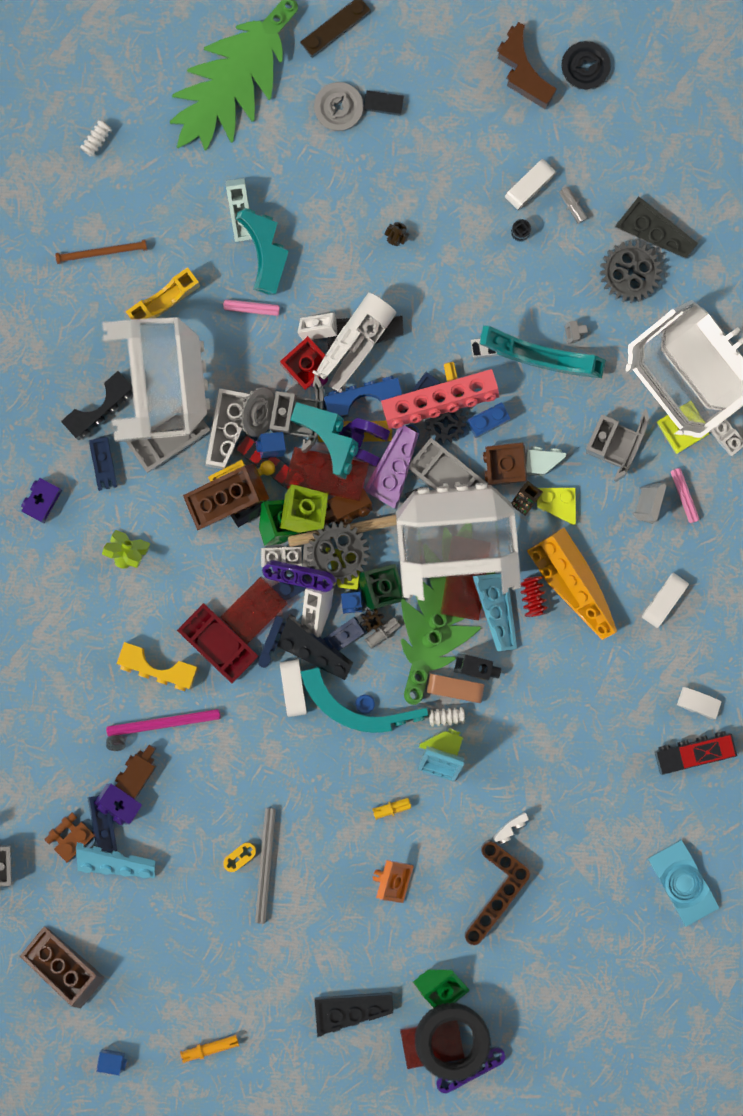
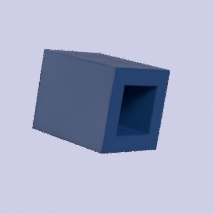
(271, 445)
(111, 1062)

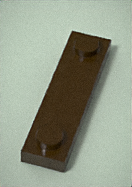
(335, 27)

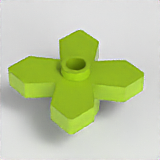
(125, 551)

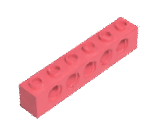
(447, 391)

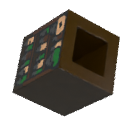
(526, 498)

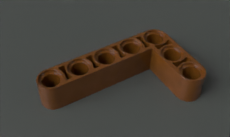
(499, 894)

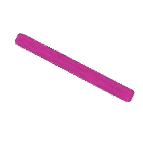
(163, 722)

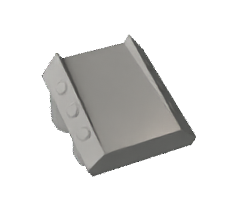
(650, 502)

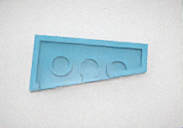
(497, 610)
(113, 863)

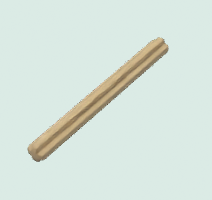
(362, 526)

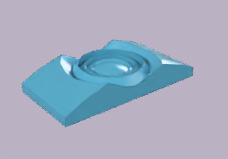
(441, 764)
(683, 883)

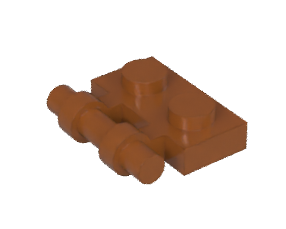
(67, 845)

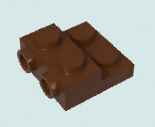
(505, 464)

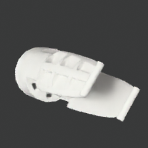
(357, 336)

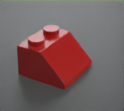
(302, 362)

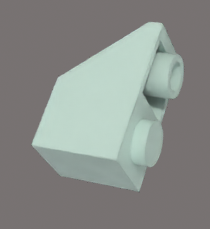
(541, 462)

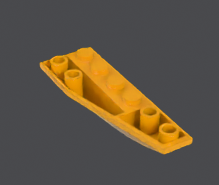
(573, 580)

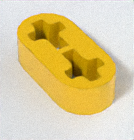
(236, 853)

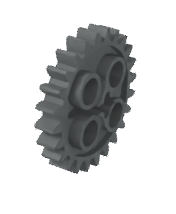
(638, 257)
(354, 545)

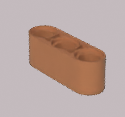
(455, 688)

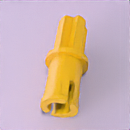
(450, 372)
(391, 808)

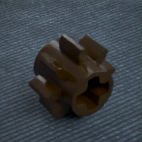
(396, 234)
(370, 615)

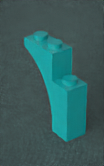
(270, 257)
(328, 426)

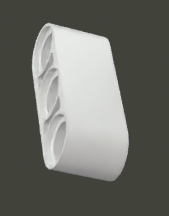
(530, 184)
(665, 600)
(293, 688)

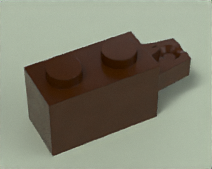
(346, 509)
(137, 773)

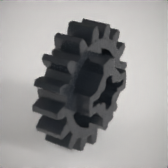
(444, 430)

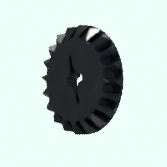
(590, 53)

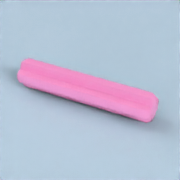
(251, 307)
(684, 495)

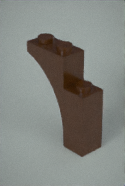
(523, 78)

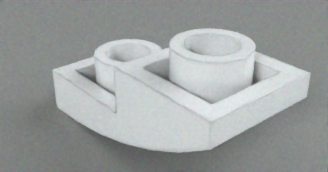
(727, 437)
(284, 554)
(699, 702)
(505, 831)

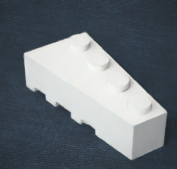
(225, 427)

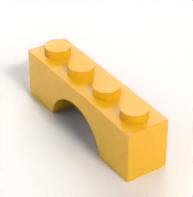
(167, 297)
(134, 658)

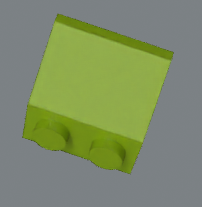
(303, 509)
(444, 741)

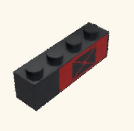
(694, 754)

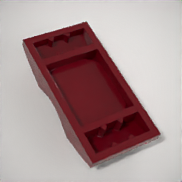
(217, 643)

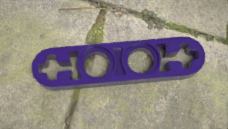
(298, 579)
(494, 1062)

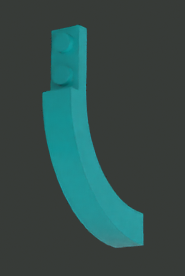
(541, 356)
(325, 701)

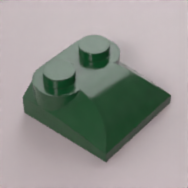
(381, 587)

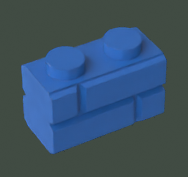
(488, 420)

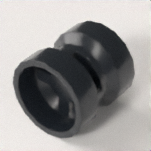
(518, 232)

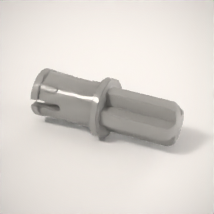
(573, 205)
(382, 633)

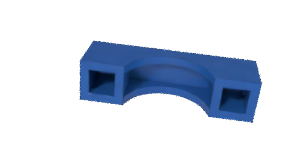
(341, 402)

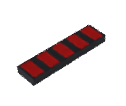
(247, 448)

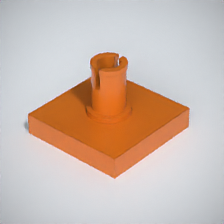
(393, 881)

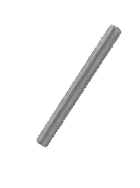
(265, 865)

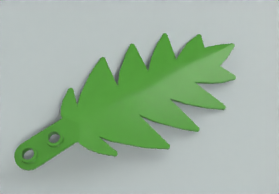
(231, 78)
(430, 636)

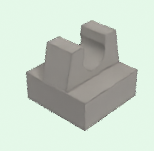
(574, 331)

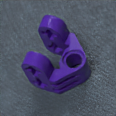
(356, 431)

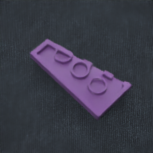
(393, 467)

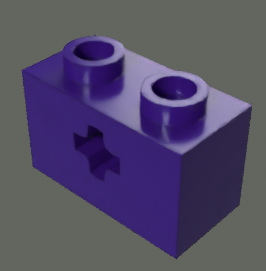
(42, 510)
(128, 805)

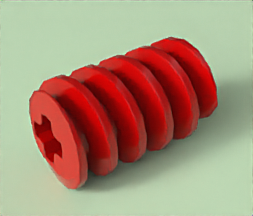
(533, 597)

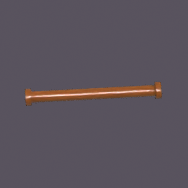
(101, 251)

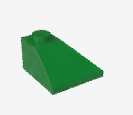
(271, 522)
(440, 987)

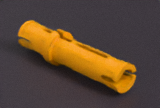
(201, 1051)

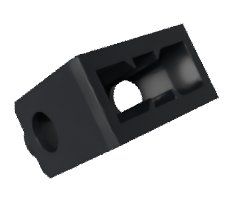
(470, 665)

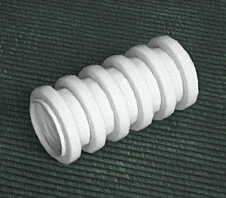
(96, 138)
(446, 716)

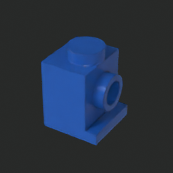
(351, 602)

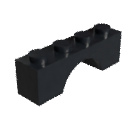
(81, 423)

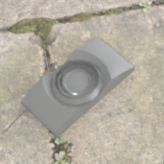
(155, 452)
(438, 466)

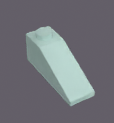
(237, 201)

